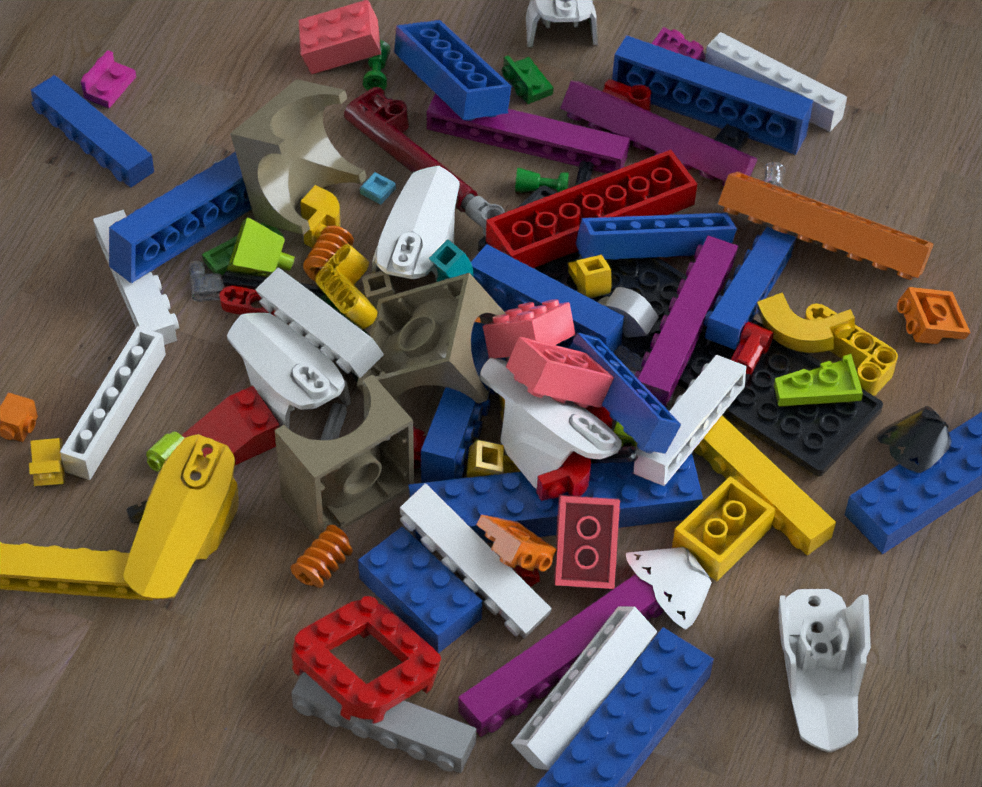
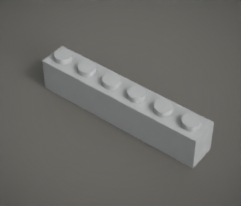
(404, 727)

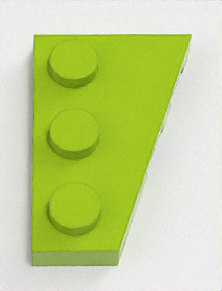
(825, 384)

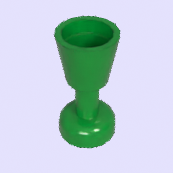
(375, 77)
(530, 181)

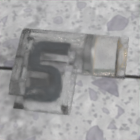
(204, 286)

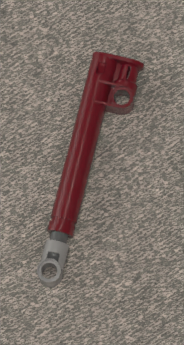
(384, 123)

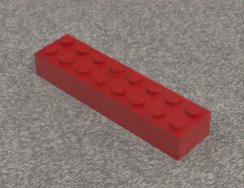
(551, 224)

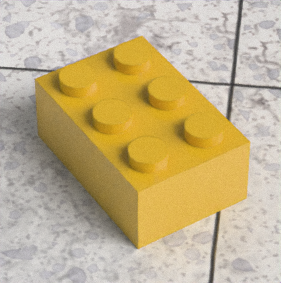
(724, 527)

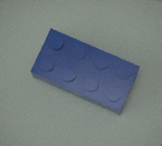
(420, 589)

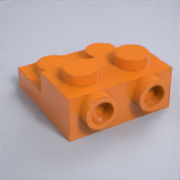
(932, 315)
(517, 544)

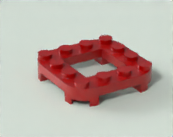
(362, 700)

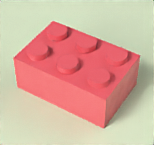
(339, 37)
(544, 323)
(559, 373)
(586, 542)

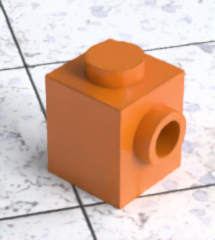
(17, 417)

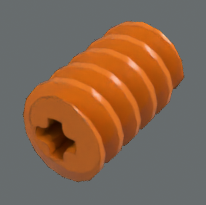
(326, 245)
(322, 557)

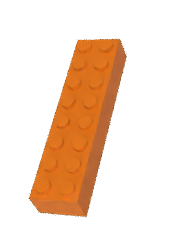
(825, 224)

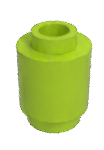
(162, 449)

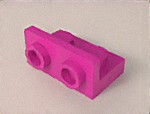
(675, 42)
(106, 80)

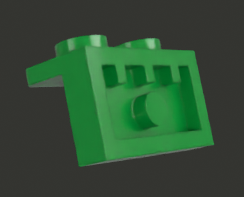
(526, 79)

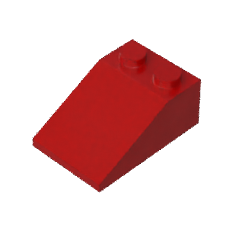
(241, 424)

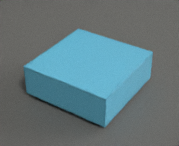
(377, 188)

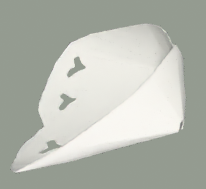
(677, 574)

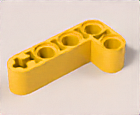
(338, 282)
(870, 355)

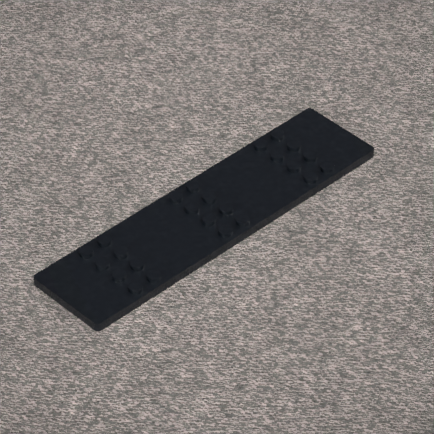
(804, 433)

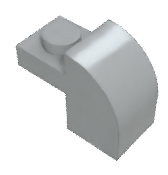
(637, 311)

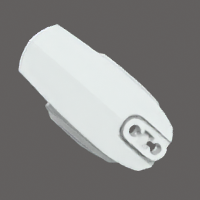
(559, 11)
(419, 220)
(285, 366)
(542, 431)
(825, 666)

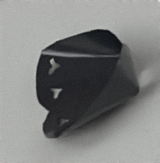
(922, 435)

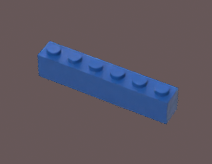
(92, 131)
(651, 235)
(749, 285)
(630, 400)

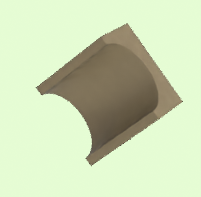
(351, 474)

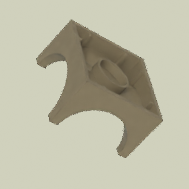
(288, 153)
(429, 337)

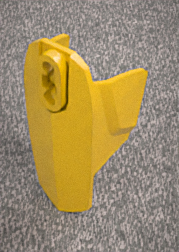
(182, 517)

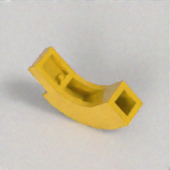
(799, 333)

